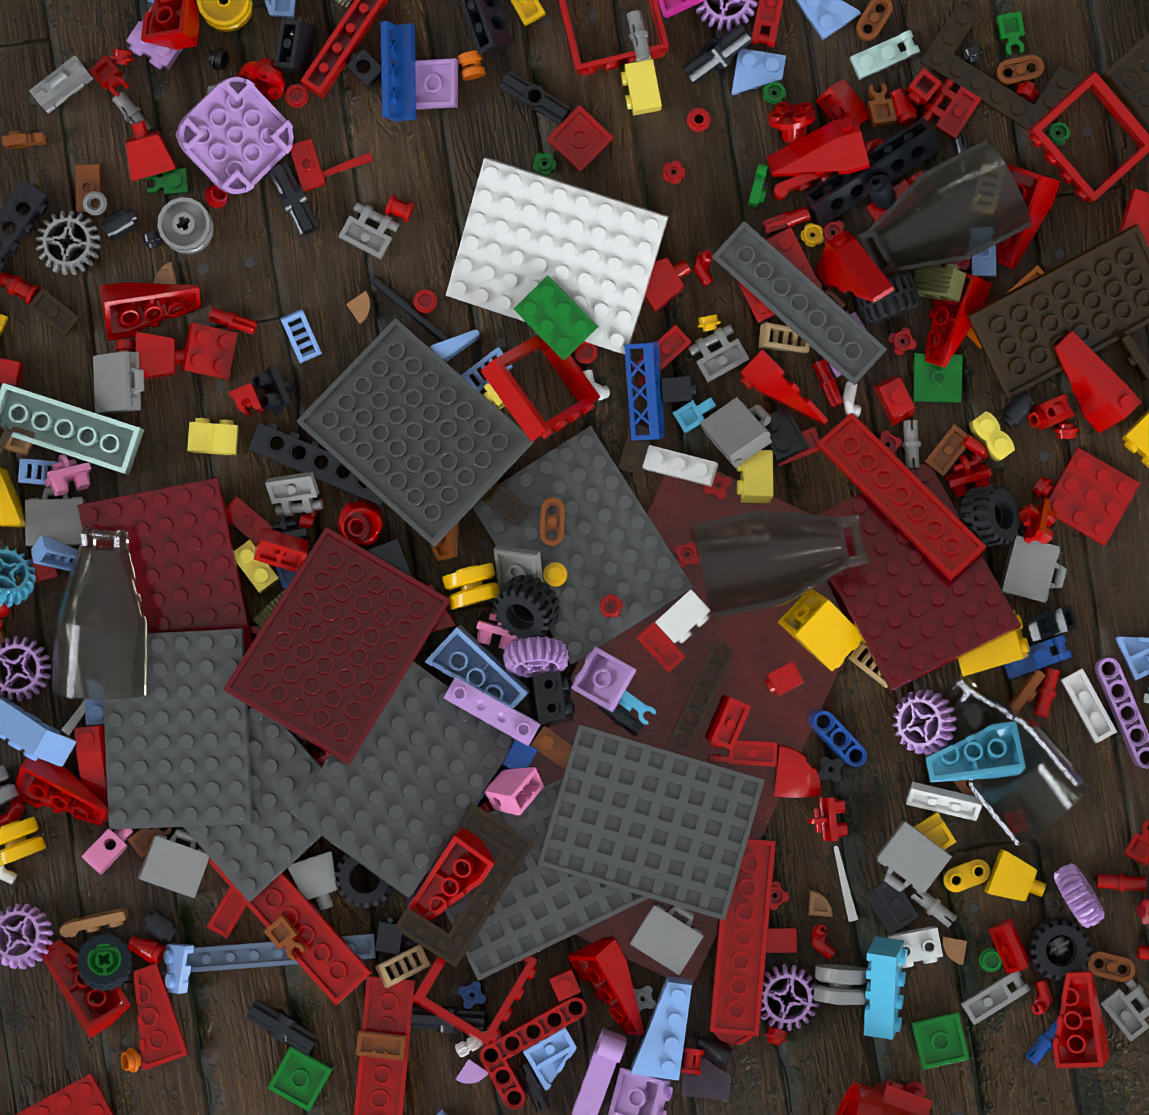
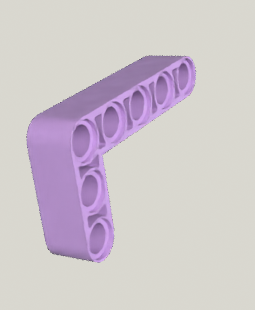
(1116, 705)
(599, 1072)

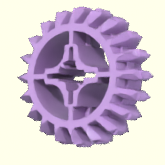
(721, 18)
(535, 656)
(28, 674)
(914, 706)
(1079, 895)
(26, 928)
(789, 985)

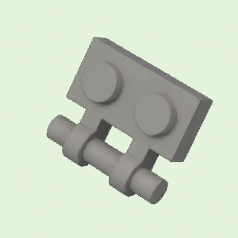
(364, 236)
(721, 360)
(292, 488)
(1123, 1012)

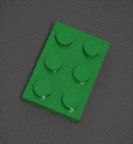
(555, 317)

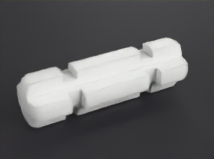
(471, 1044)

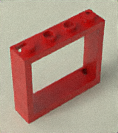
(613, 62)
(1120, 114)
(518, 402)
(503, 1013)

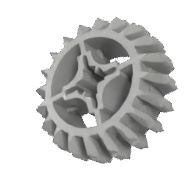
(48, 240)

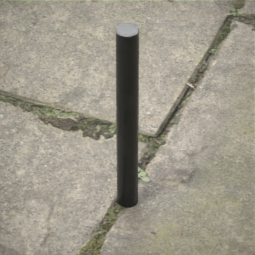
(408, 308)

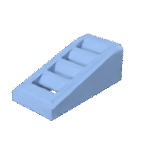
(451, 347)
(309, 354)
(481, 364)
(23, 469)
(49, 553)

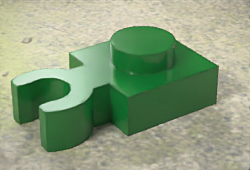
(1010, 29)
(172, 182)
(758, 193)

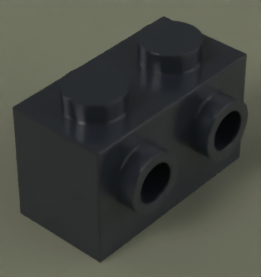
(295, 45)
(553, 698)

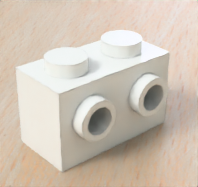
(683, 617)
(920, 945)

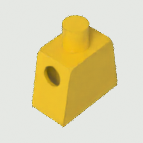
(1013, 878)

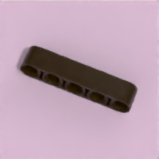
(701, 684)

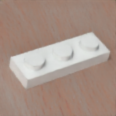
(680, 465)
(1088, 705)
(944, 801)

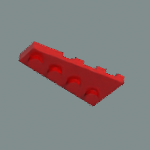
(158, 1025)

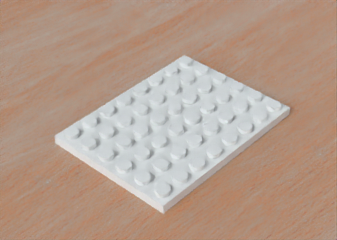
(540, 227)

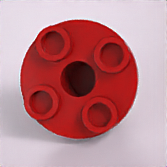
(265, 77)
(791, 119)

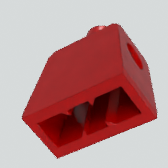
(147, 153)
(665, 283)
(158, 355)
(894, 399)

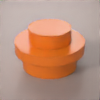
(130, 1060)

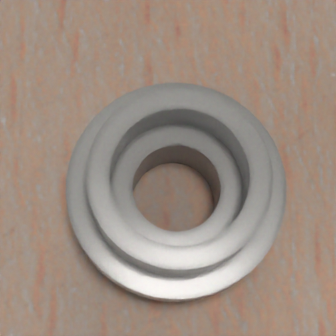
(88, 199)

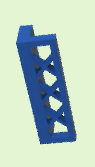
(398, 71)
(653, 389)

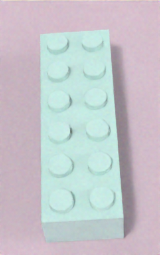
(70, 429)

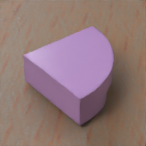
(471, 1073)

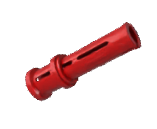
(16, 286)

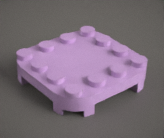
(235, 135)

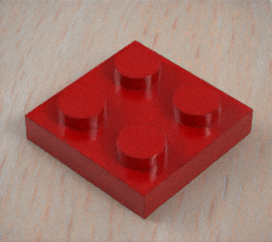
(580, 138)
(209, 351)

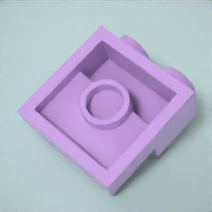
(158, 55)
(603, 678)
(639, 1094)

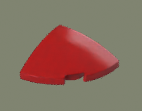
(795, 775)

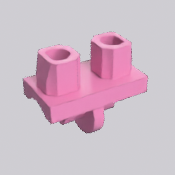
(67, 471)
(486, 630)

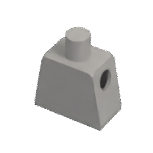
(316, 877)

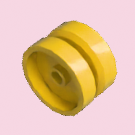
(228, 16)
(471, 584)
(15, 841)

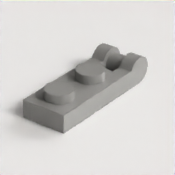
(994, 997)

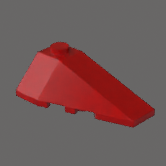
(172, 24)
(851, 269)
(456, 873)
(1080, 1027)

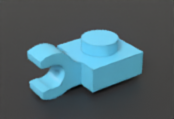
(691, 415)
(629, 701)

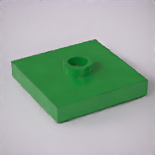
(935, 382)
(940, 1040)
(300, 1078)

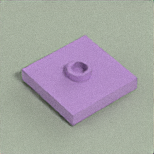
(436, 83)

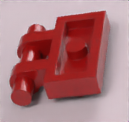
(958, 111)

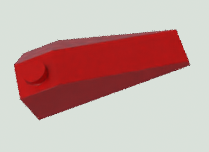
(830, 148)
(1039, 196)
(139, 305)
(951, 322)
(767, 379)
(1098, 389)
(92, 761)
(58, 788)
(608, 973)
(92, 1007)

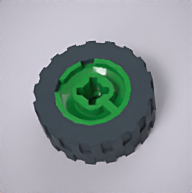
(104, 962)

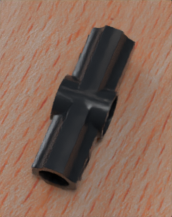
(717, 53)
(521, 89)
(293, 199)
(426, 1020)
(282, 1027)

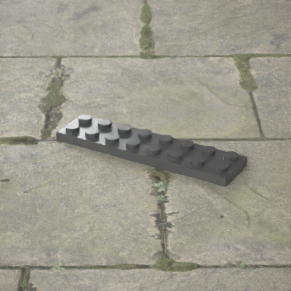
(799, 303)

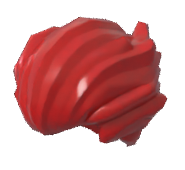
(360, 522)

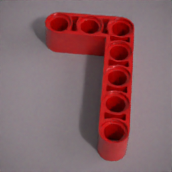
(525, 1041)

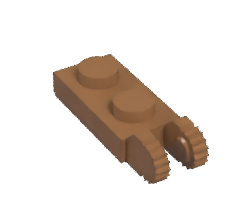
(94, 921)

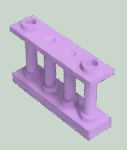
(492, 711)

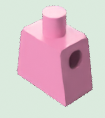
(514, 789)
(101, 858)

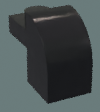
(1051, 623)

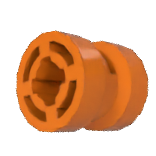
(471, 65)

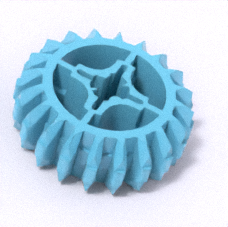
(10, 566)

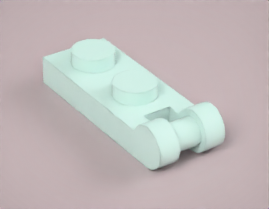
(884, 55)

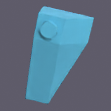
(984, 755)

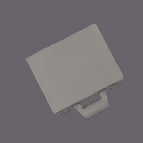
(61, 84)
(117, 382)
(738, 431)
(53, 518)
(1031, 570)
(913, 858)
(174, 864)
(667, 938)

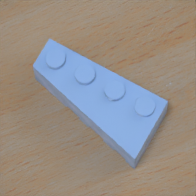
(471, 662)
(32, 735)
(663, 1040)

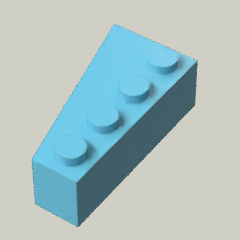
(883, 990)

